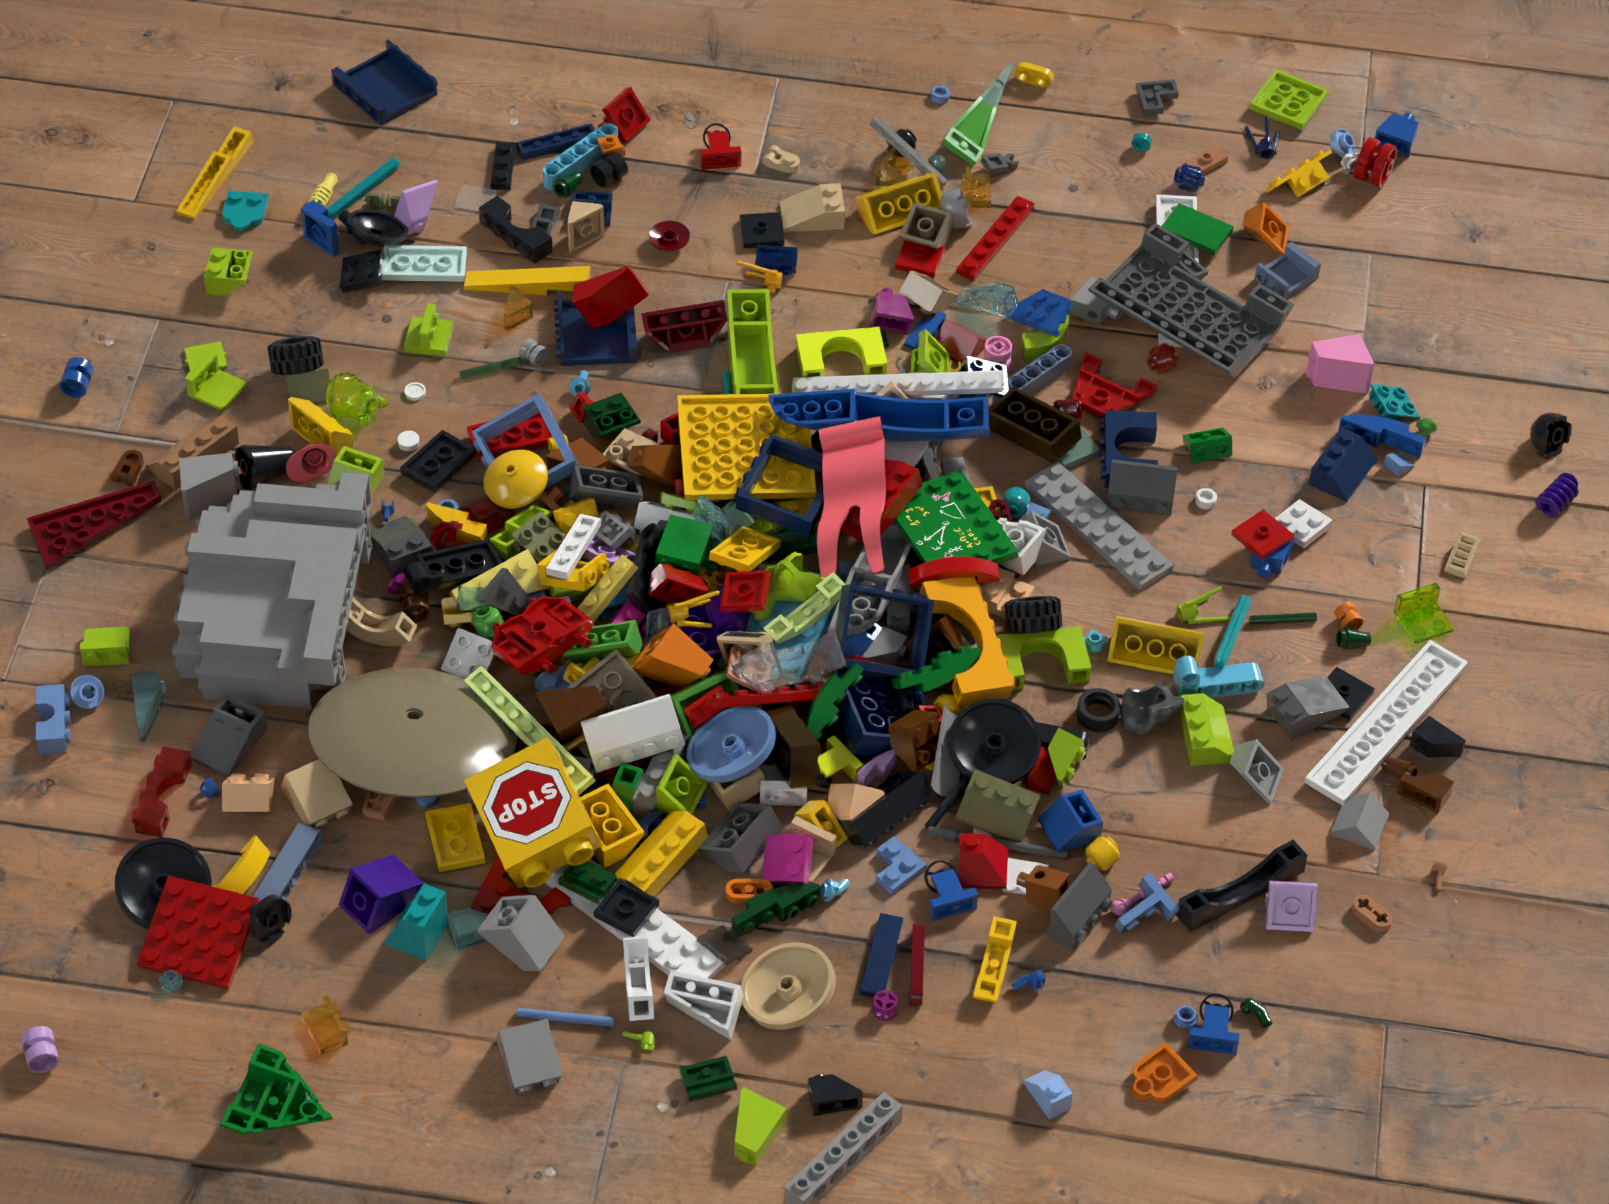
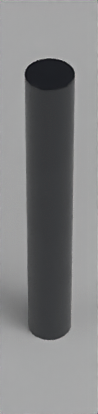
(948, 802)

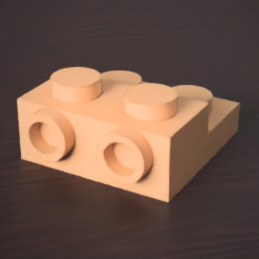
(1001, 592)

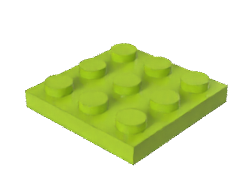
(1289, 99)

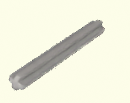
(905, 149)

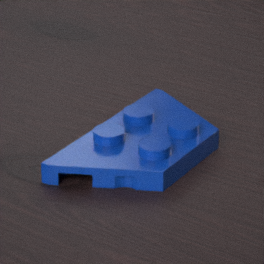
(1043, 312)

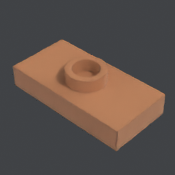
(1208, 159)

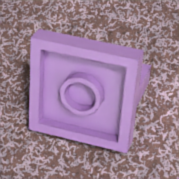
(1291, 906)

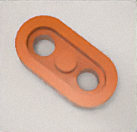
(747, 888)

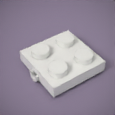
(1304, 522)

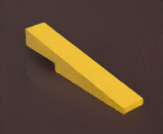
(215, 172)
(528, 281)

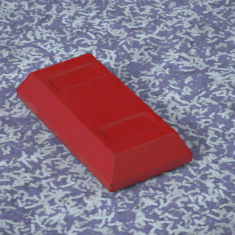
(699, 713)

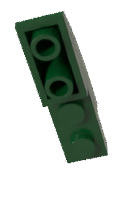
(779, 902)

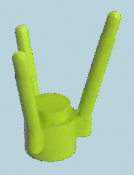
(1189, 610)

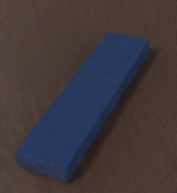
(553, 142)
(881, 954)

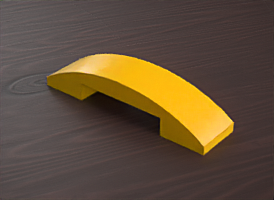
(246, 868)
(995, 960)

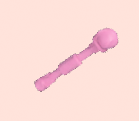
(1122, 906)

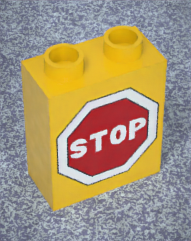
(533, 814)

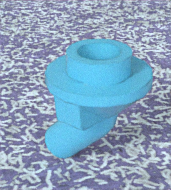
(580, 384)
(830, 888)

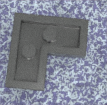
(1152, 94)

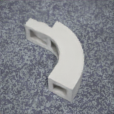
(638, 978)

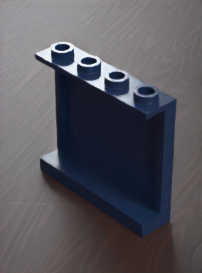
(386, 84)
(587, 346)

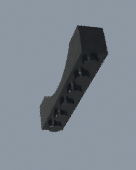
(1208, 904)

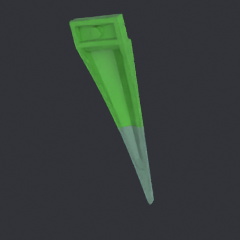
(970, 133)

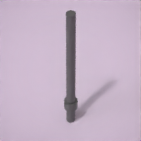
(952, 834)

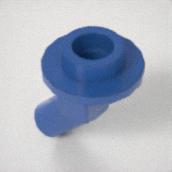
(1035, 981)

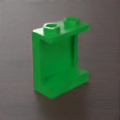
(683, 544)

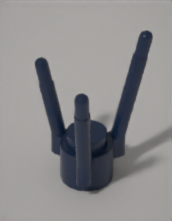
(1266, 147)

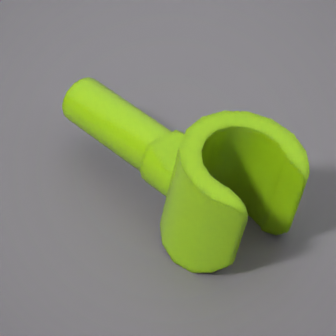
(647, 1039)

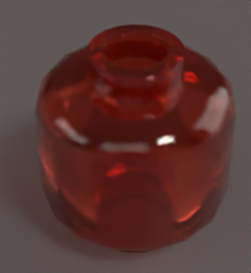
(1162, 358)

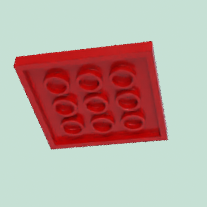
(198, 932)

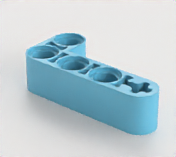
(1216, 681)

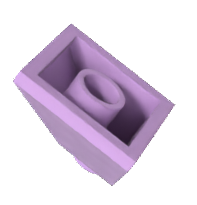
(415, 206)

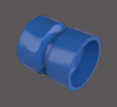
(76, 377)

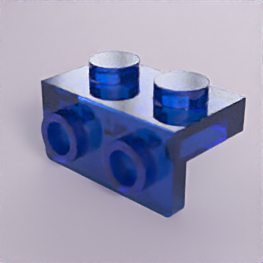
(777, 258)

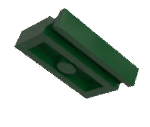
(588, 881)
(708, 1078)

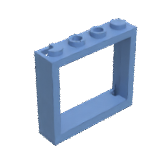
(516, 416)

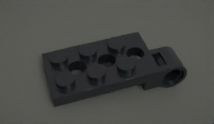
(645, 559)
(424, 580)

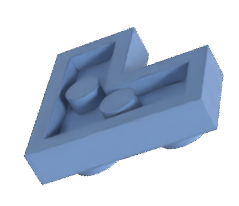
(903, 865)

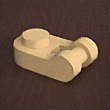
(781, 160)

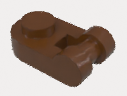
(130, 461)

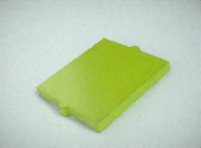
(196, 353)

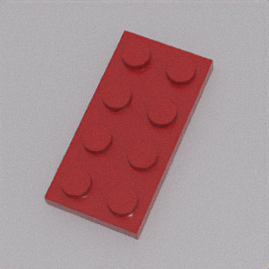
(525, 436)

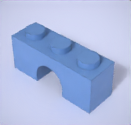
(53, 734)

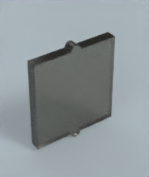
(724, 944)

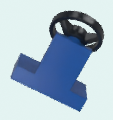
(952, 897)
(1214, 1034)

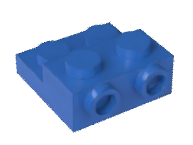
(319, 228)

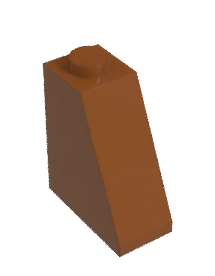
(584, 454)
(657, 462)

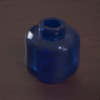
(1189, 177)

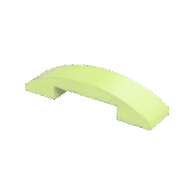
(808, 612)

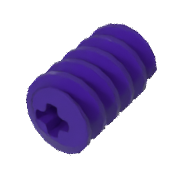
(1558, 495)

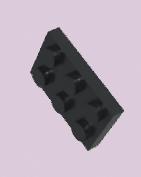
(438, 461)

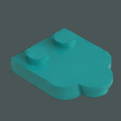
(244, 209)

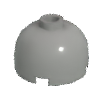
(955, 203)

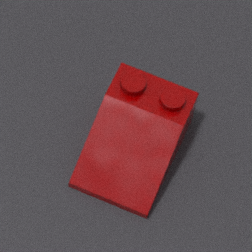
(608, 296)

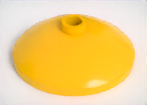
(516, 487)

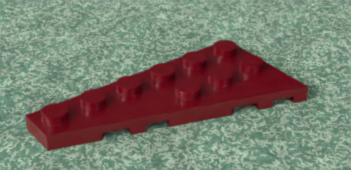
(80, 524)

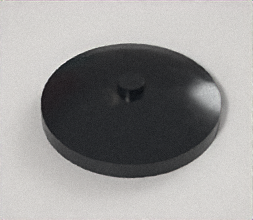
(995, 739)
(145, 871)

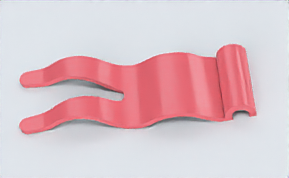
(852, 478)

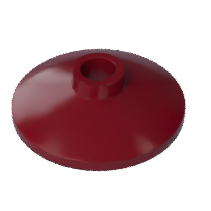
(669, 235)

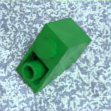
(626, 783)

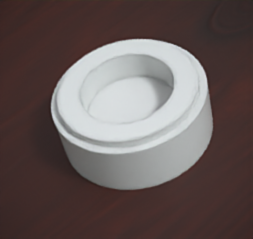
(408, 441)
(1205, 498)

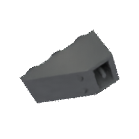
(229, 735)

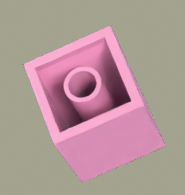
(1340, 364)

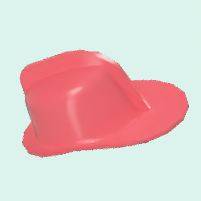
(310, 462)

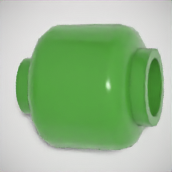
(484, 619)

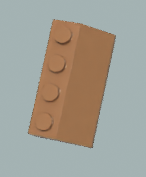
(212, 437)

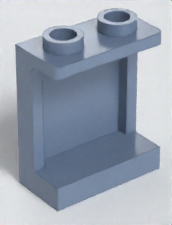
(1288, 272)

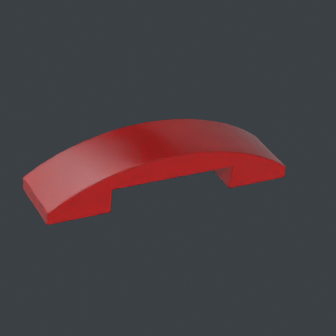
(954, 567)

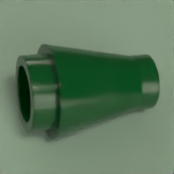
(564, 186)
(1352, 638)

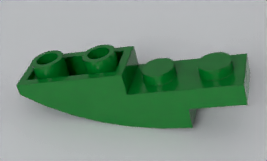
(940, 672)
(822, 709)

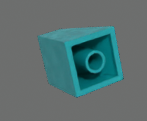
(420, 923)

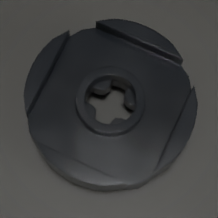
(270, 909)

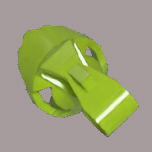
(788, 584)

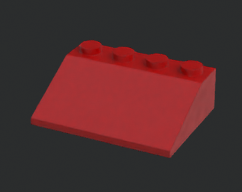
(901, 486)

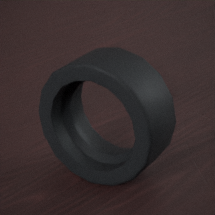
(1100, 696)

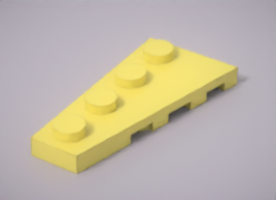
(520, 566)

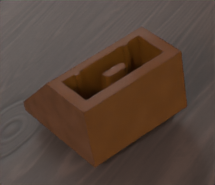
(916, 738)

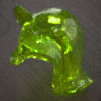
(353, 399)

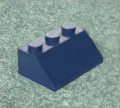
(1342, 465)

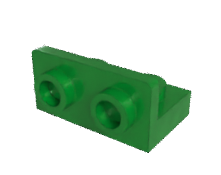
(1208, 444)

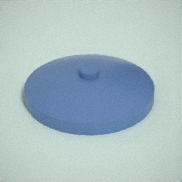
(731, 744)

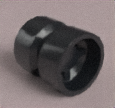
(609, 169)

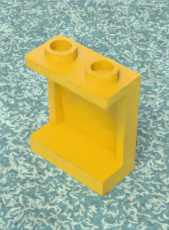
(582, 577)

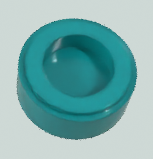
(1141, 142)

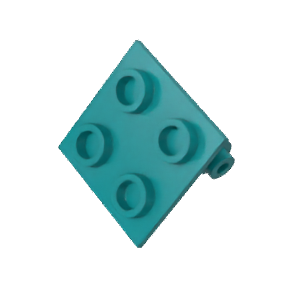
(1392, 402)

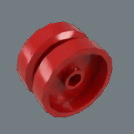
(1375, 162)

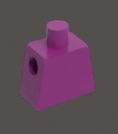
(890, 312)

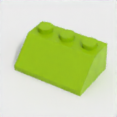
(1205, 730)

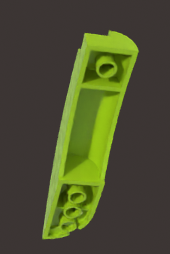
(750, 342)

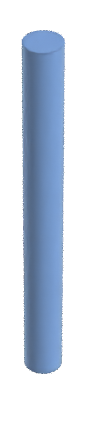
(565, 1017)

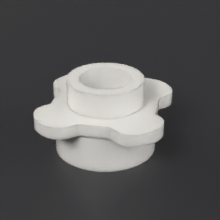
(1348, 162)

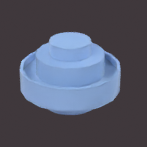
(1342, 142)
(86, 691)

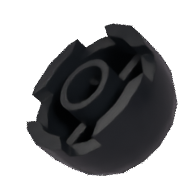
(1550, 433)

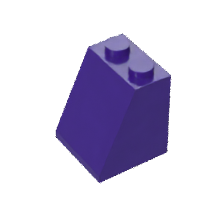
(378, 892)

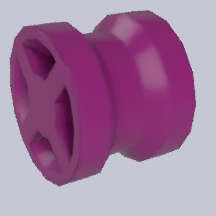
(880, 1001)

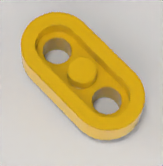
(1034, 74)

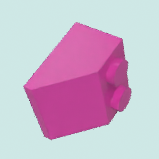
(787, 858)

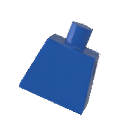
(1399, 132)
(1274, 563)

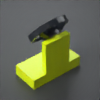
(834, 759)

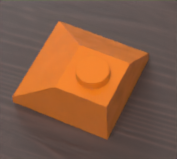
(1267, 227)

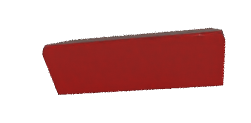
(1043, 775)

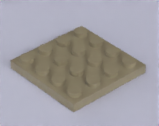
(619, 684)

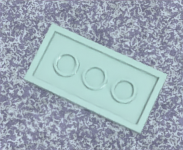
(424, 263)

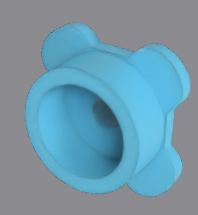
(1094, 641)

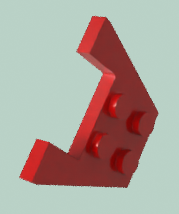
(1100, 394)
(497, 886)

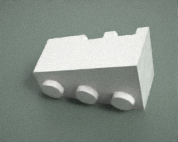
(706, 1000)

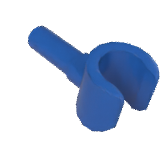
(387, 510)

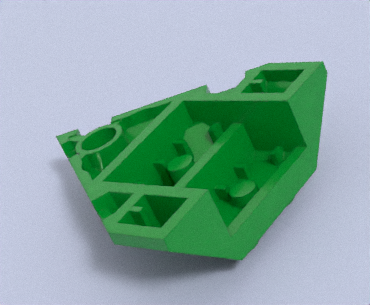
(272, 1097)

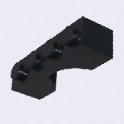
(531, 243)

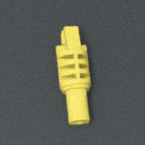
(323, 191)

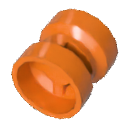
(1348, 616)

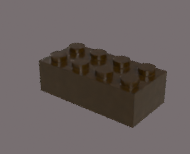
(1034, 425)
(795, 747)

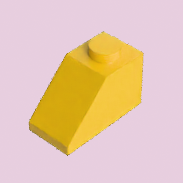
(819, 814)

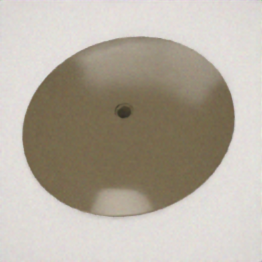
(407, 732)

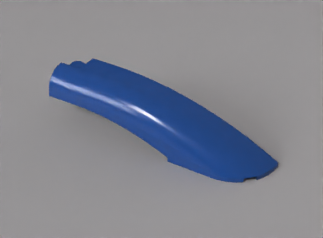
(899, 417)

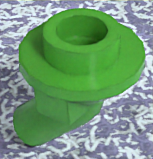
(1426, 427)

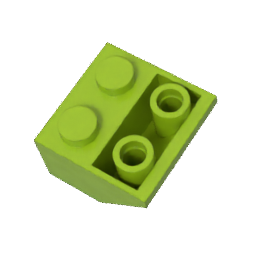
(226, 270)
(357, 462)
(1064, 753)

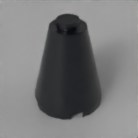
(261, 463)

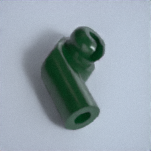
(1259, 1009)

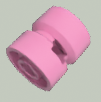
(998, 350)

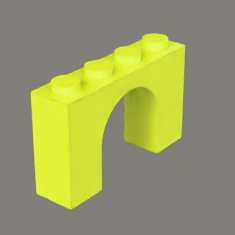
(862, 342)

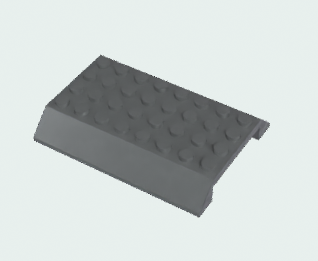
(1189, 310)

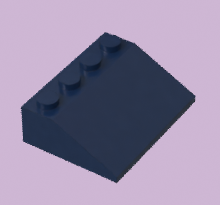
(868, 712)

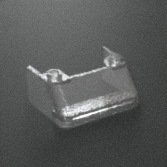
(773, 668)

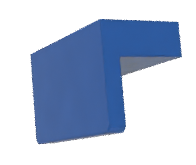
(932, 326)

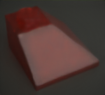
(486, 512)

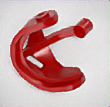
(450, 539)

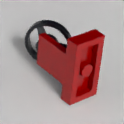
(719, 151)

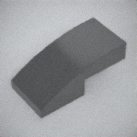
(546, 218)

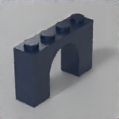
(1122, 428)

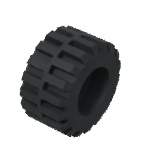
(295, 355)
(1033, 614)

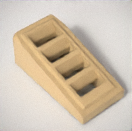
(1467, 543)

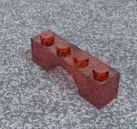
(169, 770)

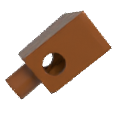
(1044, 886)

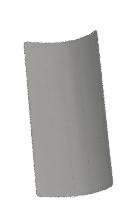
(945, 773)

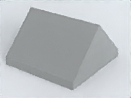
(1361, 820)

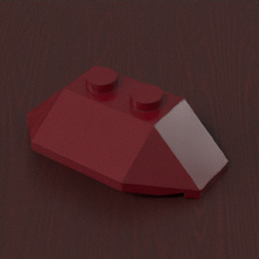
(685, 326)

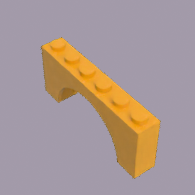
(964, 603)

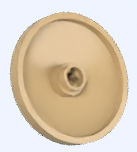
(788, 986)

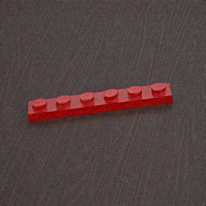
(995, 238)
(781, 694)

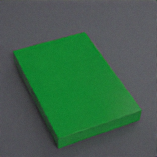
(1198, 228)

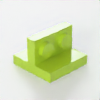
(428, 334)
(929, 356)

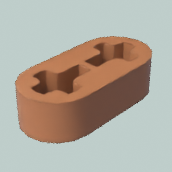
(1371, 914)

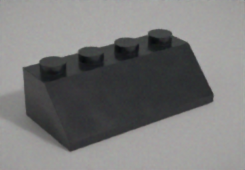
(902, 795)

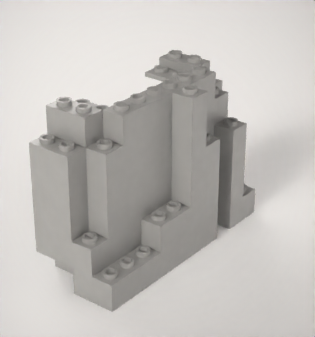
(273, 591)

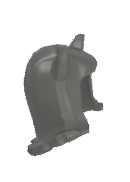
(1147, 708)

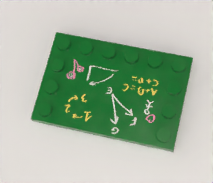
(953, 521)

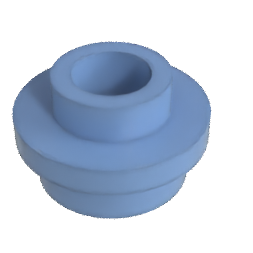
(1187, 1012)

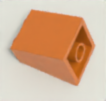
(673, 659)

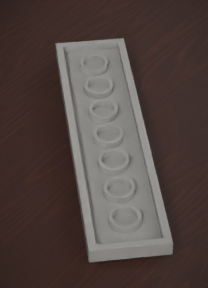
(1099, 525)

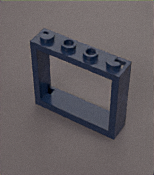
(791, 452)
(922, 627)

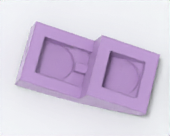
(878, 767)

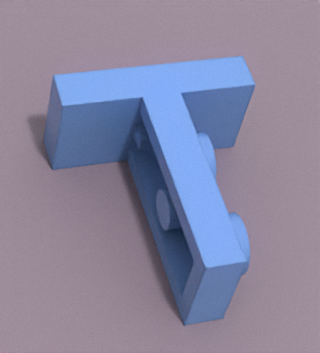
(1156, 900)

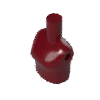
(1070, 407)

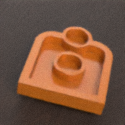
(1161, 1075)

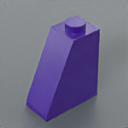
(727, 621)

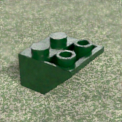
(609, 416)

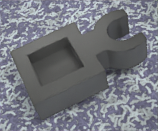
(997, 164)

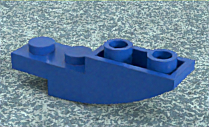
(1386, 431)

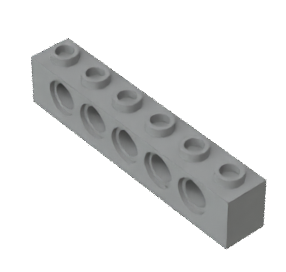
(844, 1152)

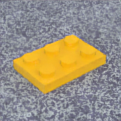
(744, 549)
(454, 837)

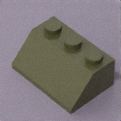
(997, 806)

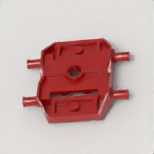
(560, 627)

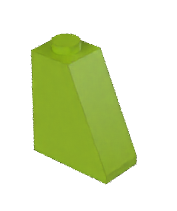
(757, 1125)

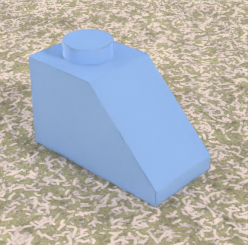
(1050, 1093)

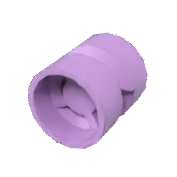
(39, 1049)

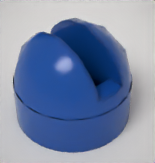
(209, 788)

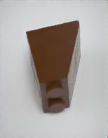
(571, 706)

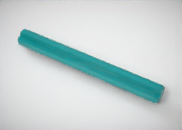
(362, 187)
(1232, 631)

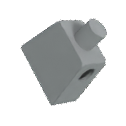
(1090, 307)

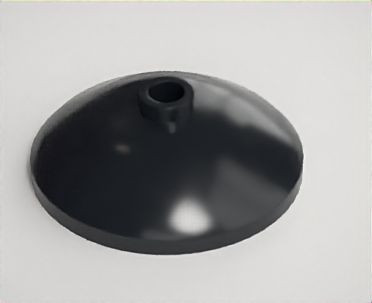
(377, 227)

